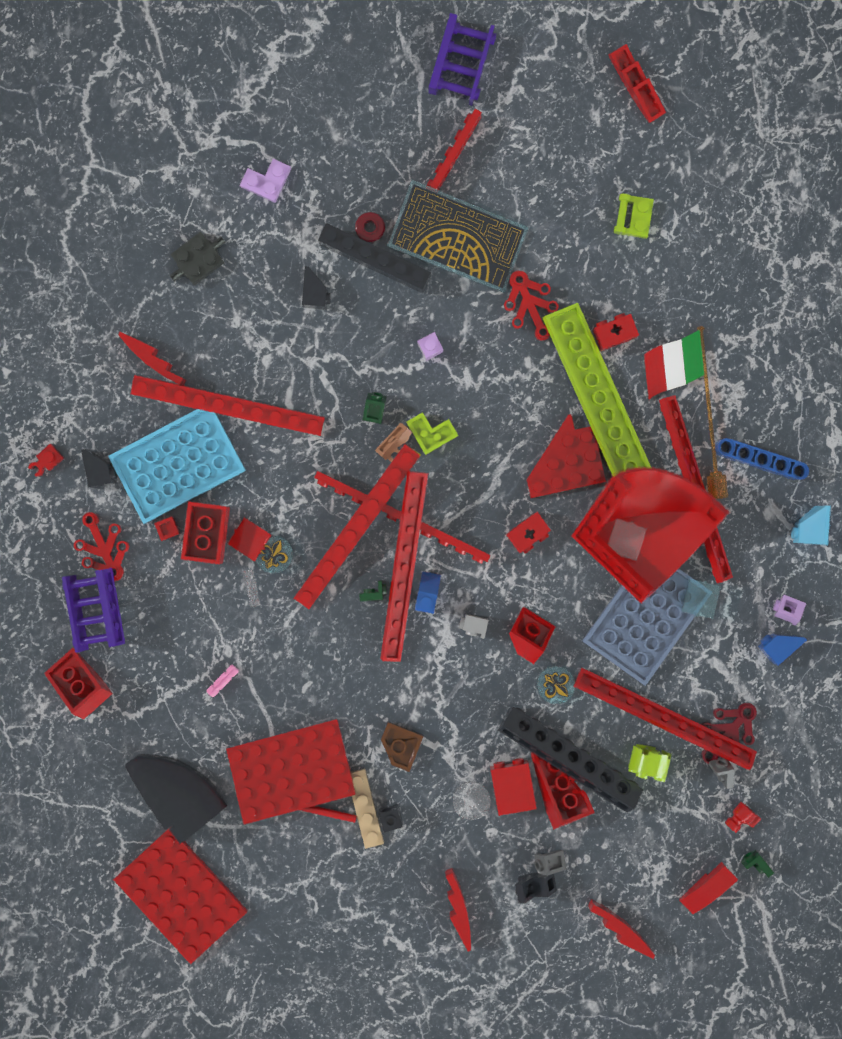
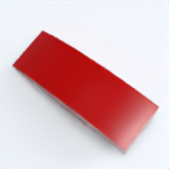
(708, 888)

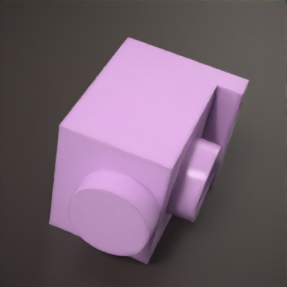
(794, 606)

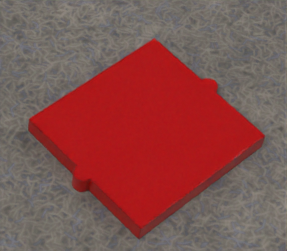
(249, 539)

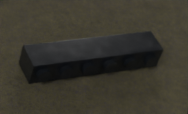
(374, 258)

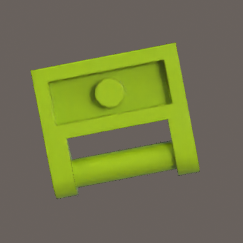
(639, 219)

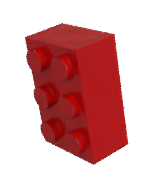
(205, 533)

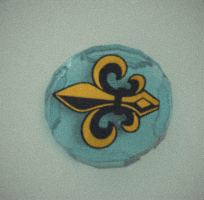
(276, 555)
(556, 684)

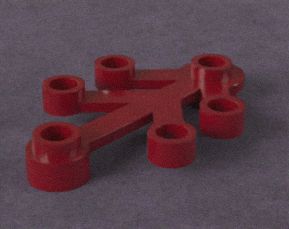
(732, 729)

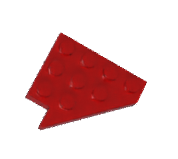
(568, 462)

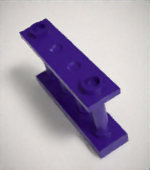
(443, 64)
(110, 609)

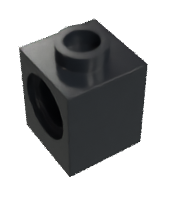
(390, 818)

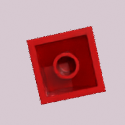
(530, 635)

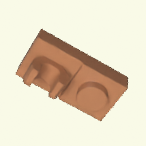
(393, 441)

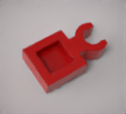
(48, 459)

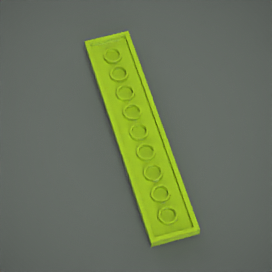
(595, 389)

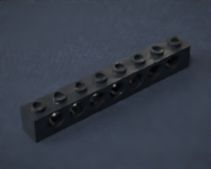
(630, 789)

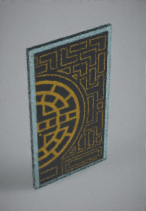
(457, 236)

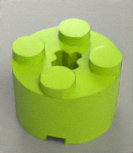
(648, 761)

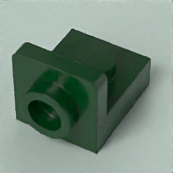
(374, 407)
(370, 594)
(754, 859)

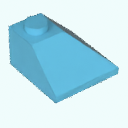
(812, 527)

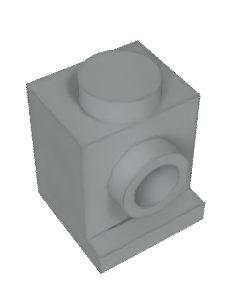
(474, 625)

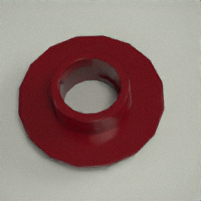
(363, 220)

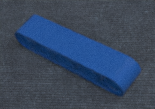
(770, 459)

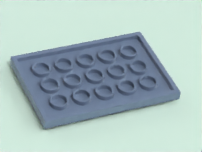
(643, 633)

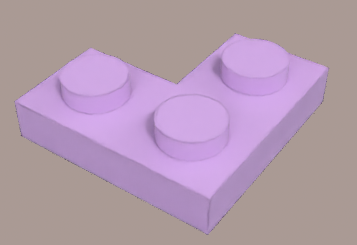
(268, 185)

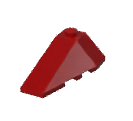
(560, 794)

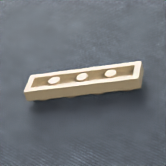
(366, 810)

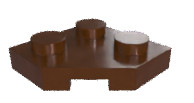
(401, 745)

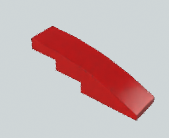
(637, 84)
(148, 356)
(459, 915)
(625, 933)

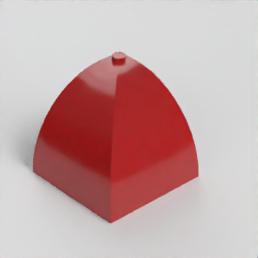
(671, 509)

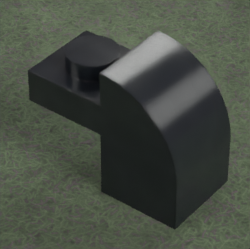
(534, 885)

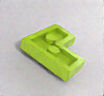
(429, 438)

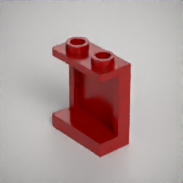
(513, 786)

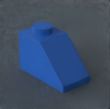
(428, 592)
(779, 647)

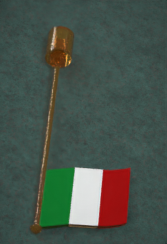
(676, 366)

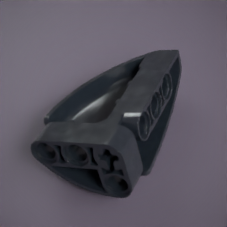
(175, 793)

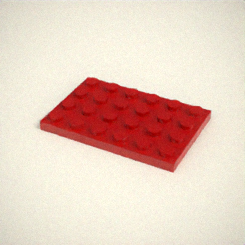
(290, 771)
(180, 895)

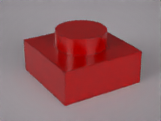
(167, 528)

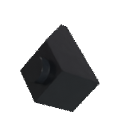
(314, 291)
(97, 470)

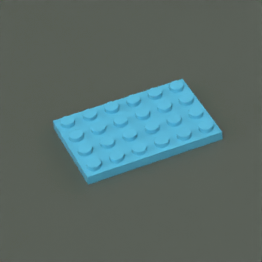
(176, 464)

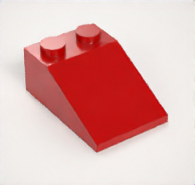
(78, 684)

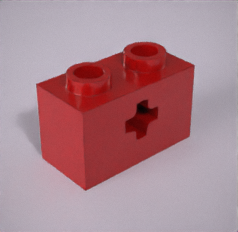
(626, 332)
(533, 523)

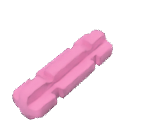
(214, 689)

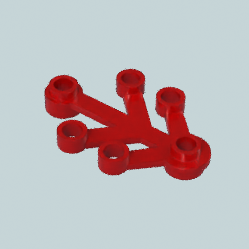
(529, 302)
(104, 549)

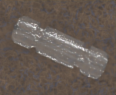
(251, 588)

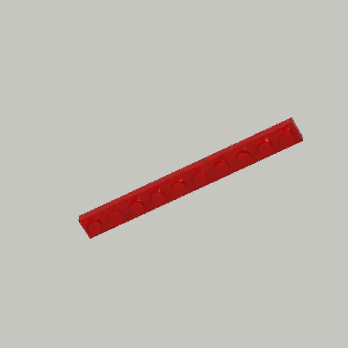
(227, 405)
(690, 471)
(394, 514)
(357, 526)
(404, 566)
(665, 719)

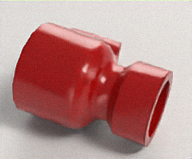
(742, 815)

